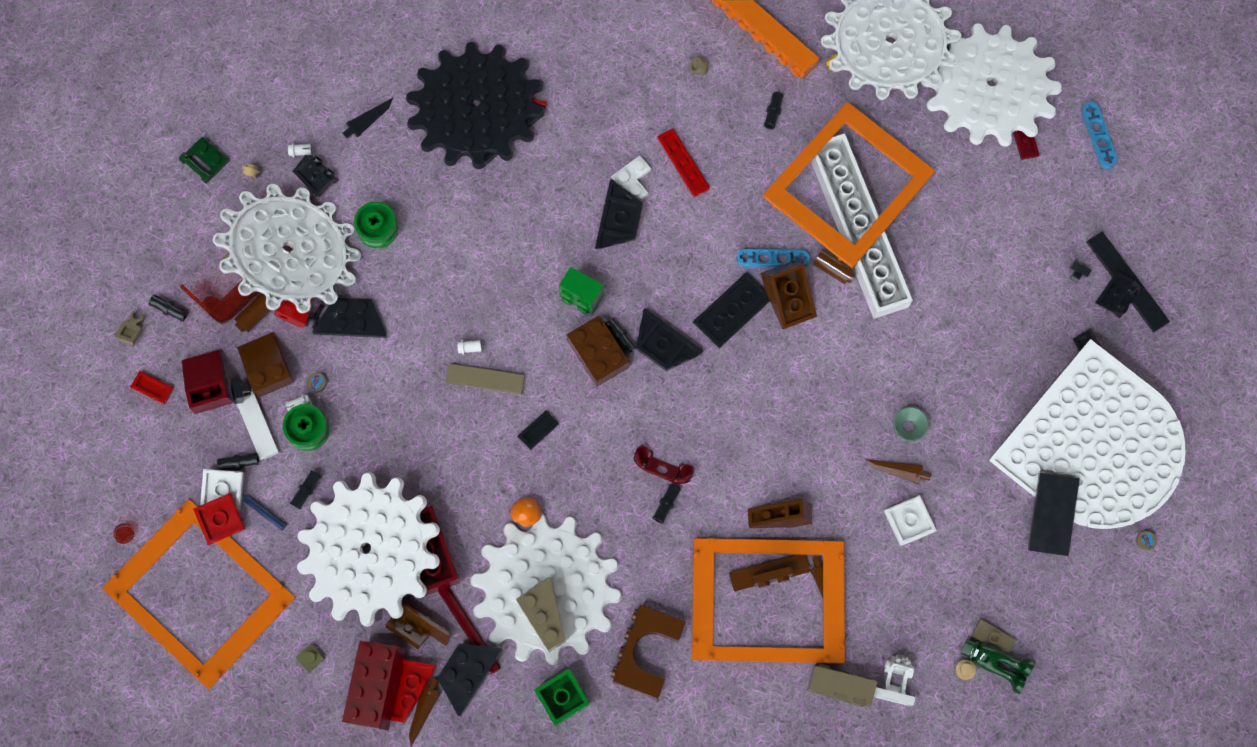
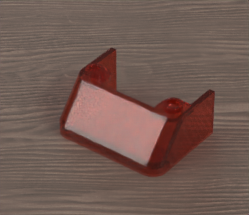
(224, 309)

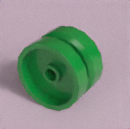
(376, 225)
(316, 427)

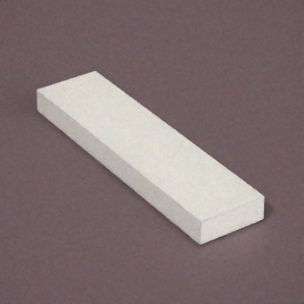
(257, 427)

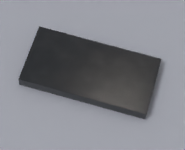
(732, 310)
(1053, 514)

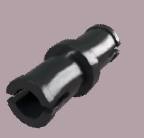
(773, 110)
(168, 308)
(620, 335)
(238, 461)
(305, 489)
(666, 503)

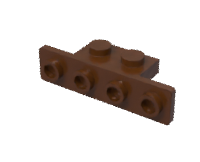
(765, 573)
(416, 628)

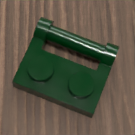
(208, 155)

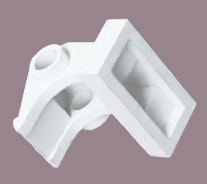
(899, 665)

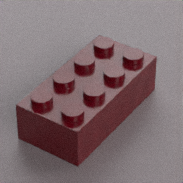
(445, 574)
(373, 685)

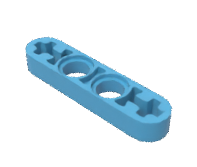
(1099, 135)
(772, 255)

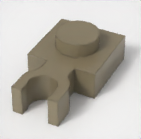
(130, 331)

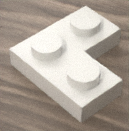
(629, 176)

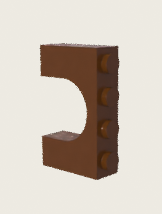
(645, 623)

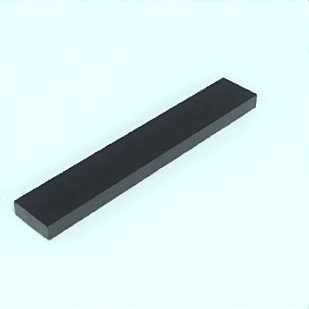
(1114, 262)

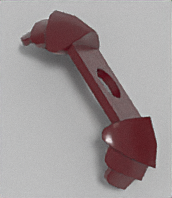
(679, 475)

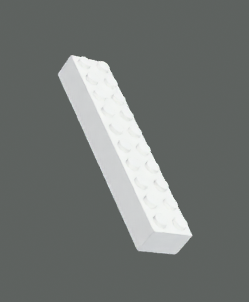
(853, 216)

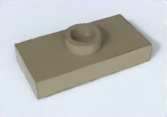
(992, 636)

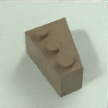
(543, 614)
(842, 686)

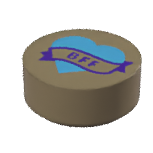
(316, 382)
(1146, 541)

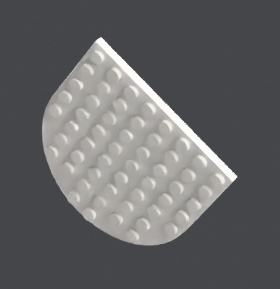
(1108, 432)

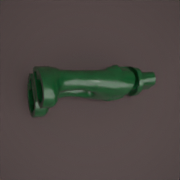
(988, 658)

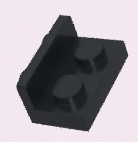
(314, 174)
(1118, 294)

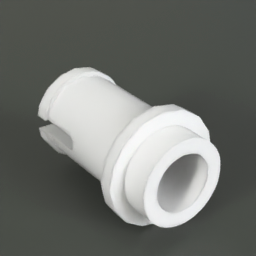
(297, 150)
(469, 346)
(305, 399)

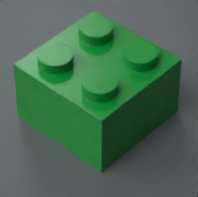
(581, 291)
(562, 697)

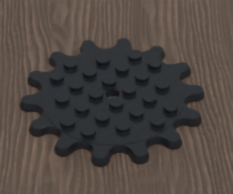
(481, 129)

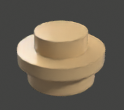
(250, 170)
(965, 669)

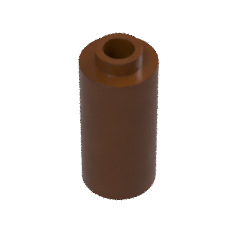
(832, 266)
(252, 314)

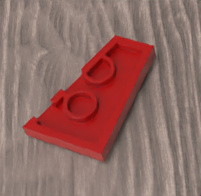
(411, 685)

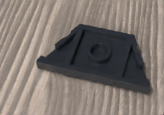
(619, 217)
(350, 318)
(663, 343)
(466, 673)

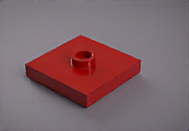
(219, 519)

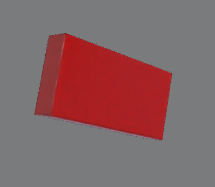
(151, 387)

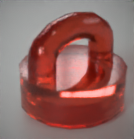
(123, 533)

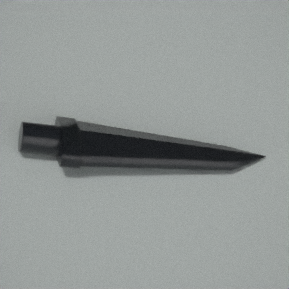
(364, 121)

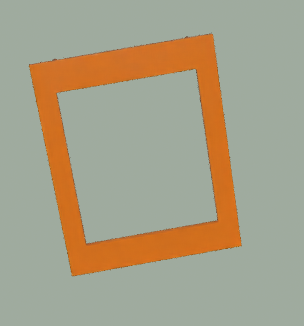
(813, 224)
(833, 601)
(240, 640)

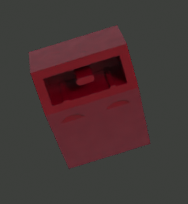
(205, 382)

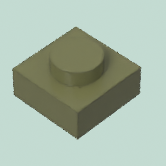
(310, 658)

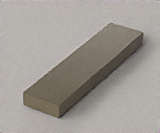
(485, 379)

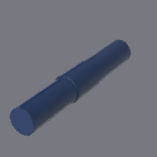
(264, 512)

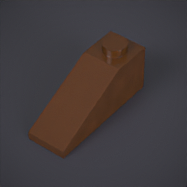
(781, 515)

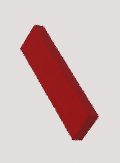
(683, 162)

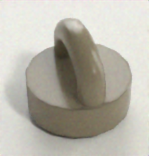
(698, 66)

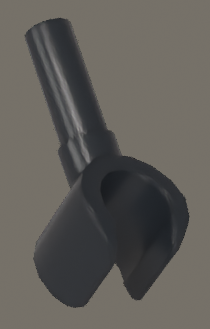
(315, 317)

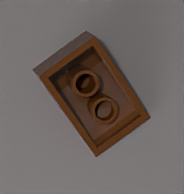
(789, 293)
(264, 365)

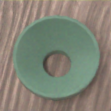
(915, 416)

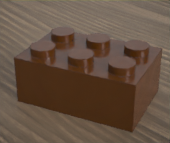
(597, 351)

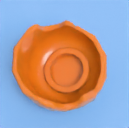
(526, 511)

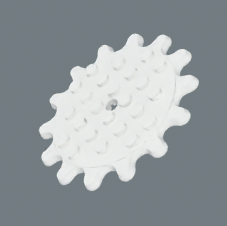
(872, 60)
(1000, 108)
(281, 221)
(396, 553)
(576, 579)

